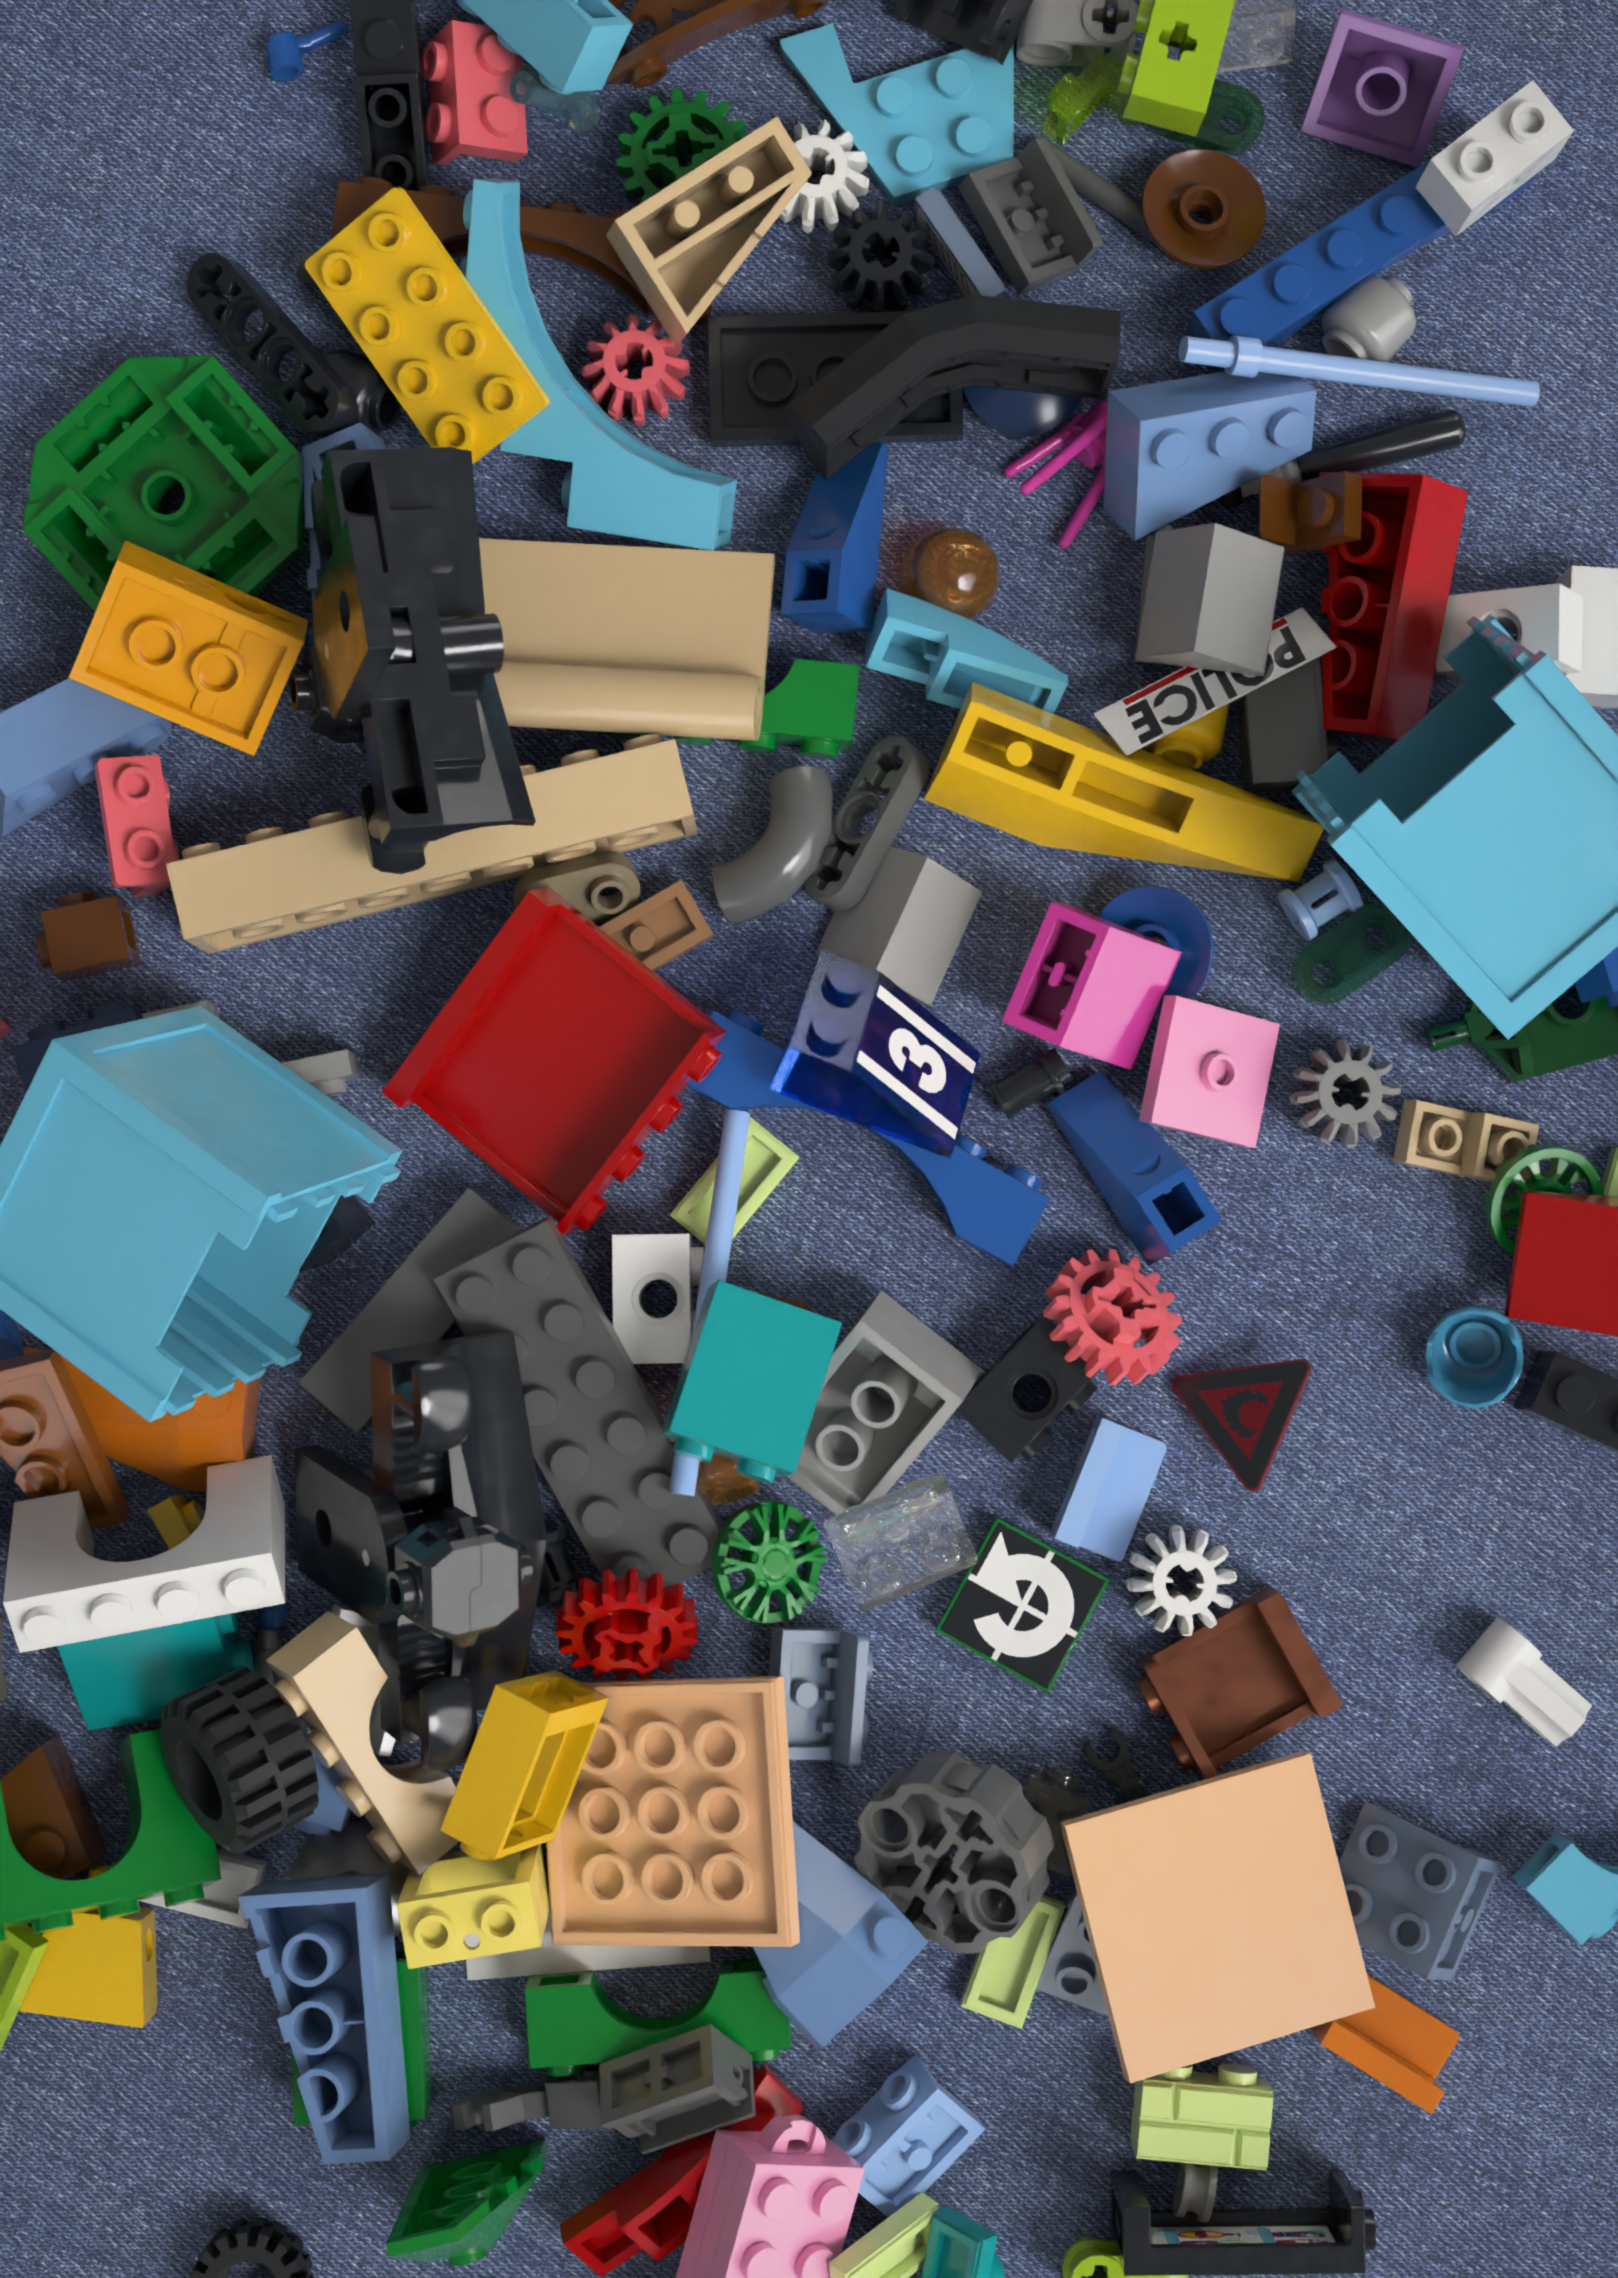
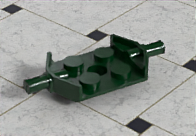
(1541, 1045)

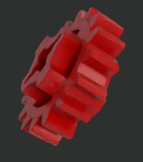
(626, 1625)

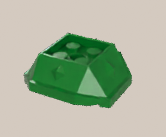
(159, 429)

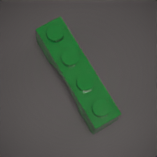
(806, 710)
(580, 2024)

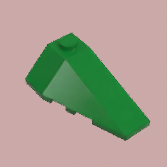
(464, 2204)

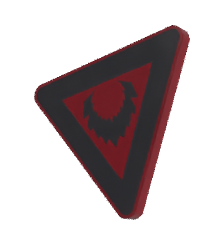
(1245, 1412)

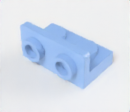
(907, 2136)

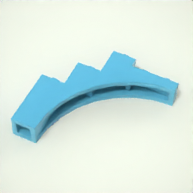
(614, 476)

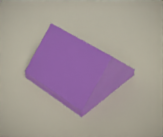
(1381, 87)

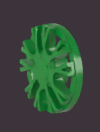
(1543, 1182)
(768, 1562)

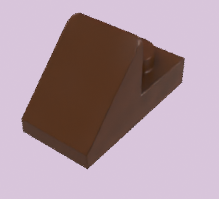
(1310, 512)

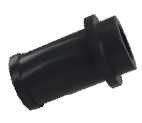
(1031, 1082)

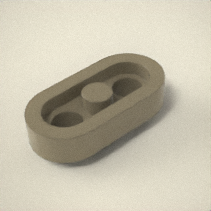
(583, 879)

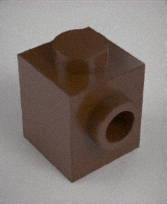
(87, 936)

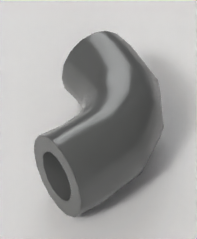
(787, 850)

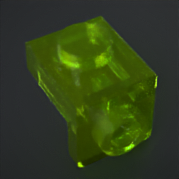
(1077, 98)

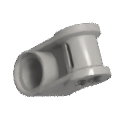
(1073, 32)

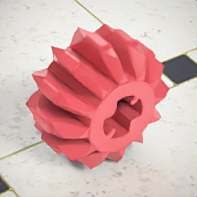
(612, 365)

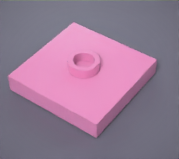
(1209, 1071)

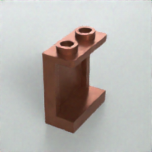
(1236, 1682)

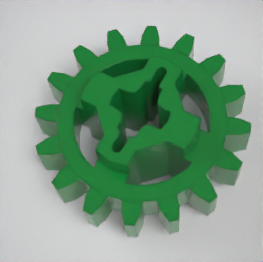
(657, 162)

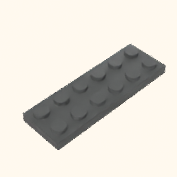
(585, 1407)

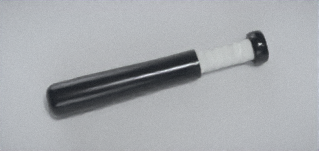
(1368, 451)

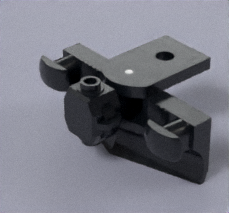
(409, 651)
(443, 1583)

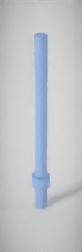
(1247, 357)
(716, 1251)

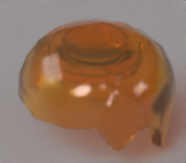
(951, 571)

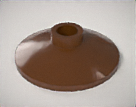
(1208, 186)

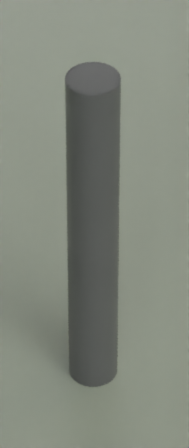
(1102, 192)

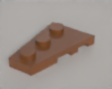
(52, 1438)

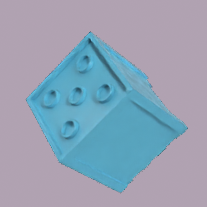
(1490, 828)
(169, 1202)

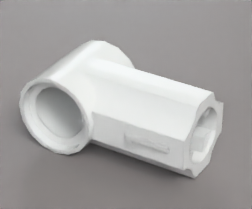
(1512, 1672)

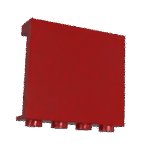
(558, 1058)

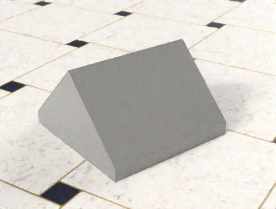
(1210, 600)
(906, 923)

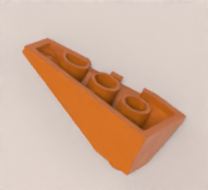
(173, 1446)

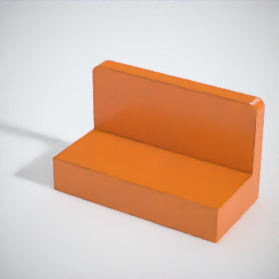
(1394, 2044)

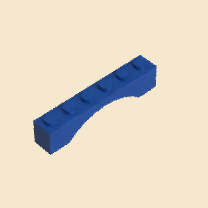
(1325, 266)
(979, 1201)

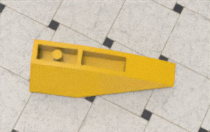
(1084, 794)

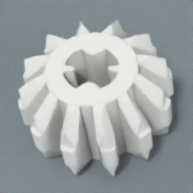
(839, 184)
(1188, 1559)

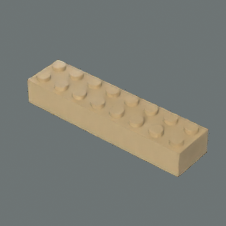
(325, 876)

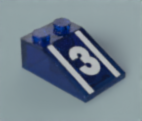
(875, 1057)

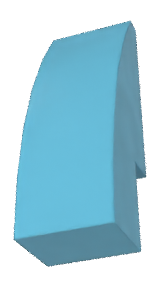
(951, 652)

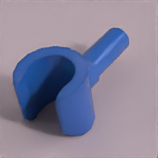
(285, 49)

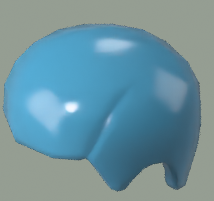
(1474, 1356)

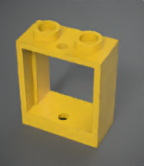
(523, 1765)

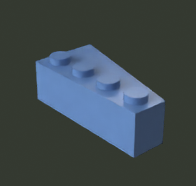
(339, 2006)

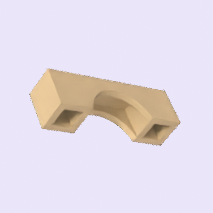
(332, 1684)

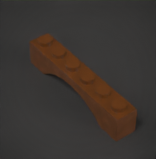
(551, 232)

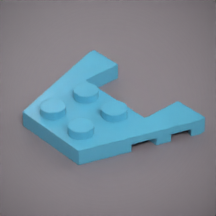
(917, 122)

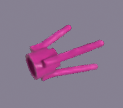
(1085, 442)

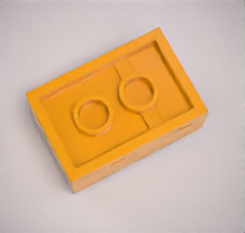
(189, 648)

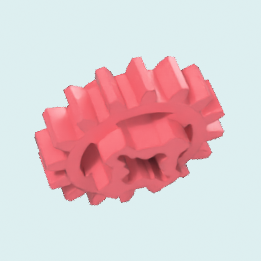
(1112, 1317)

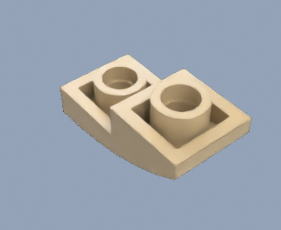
(1460, 1140)

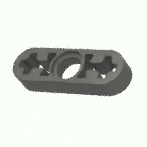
(901, 792)

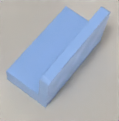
(1108, 1489)

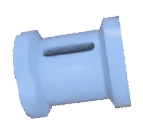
(1342, 896)

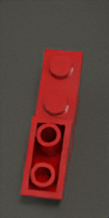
(658, 2202)

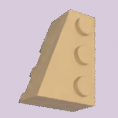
(705, 224)

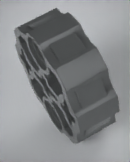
(998, 1859)

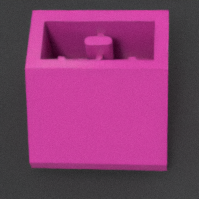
(1091, 985)

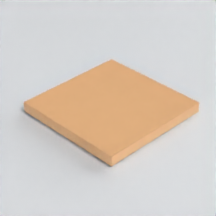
(680, 1820)
(1217, 1915)

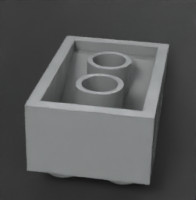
(879, 1406)

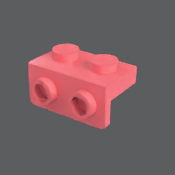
(471, 95)
(136, 822)

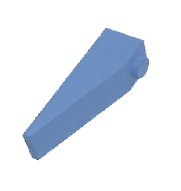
(847, 1948)

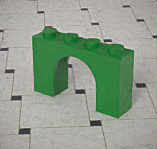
(161, 1856)

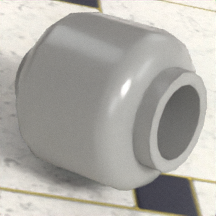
(1369, 320)

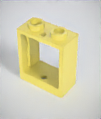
(462, 1895)

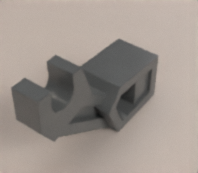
(566, 2100)

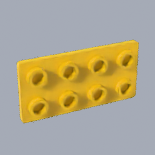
(426, 328)

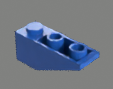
(836, 548)
(1133, 1169)

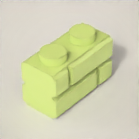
(1204, 2117)

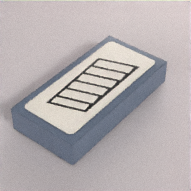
(955, 246)

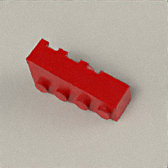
(1389, 605)

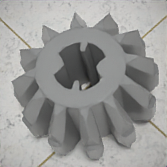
(1345, 1117)

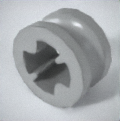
(1195, 2190)

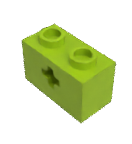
(1169, 90)

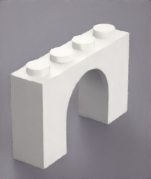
(224, 1567)

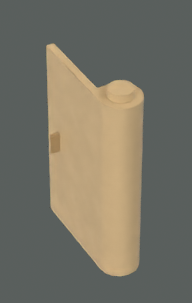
(630, 637)

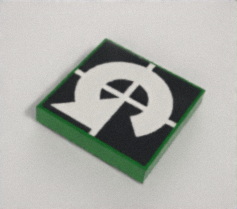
(1022, 1605)

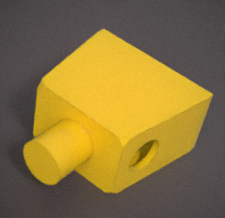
(98, 1969)

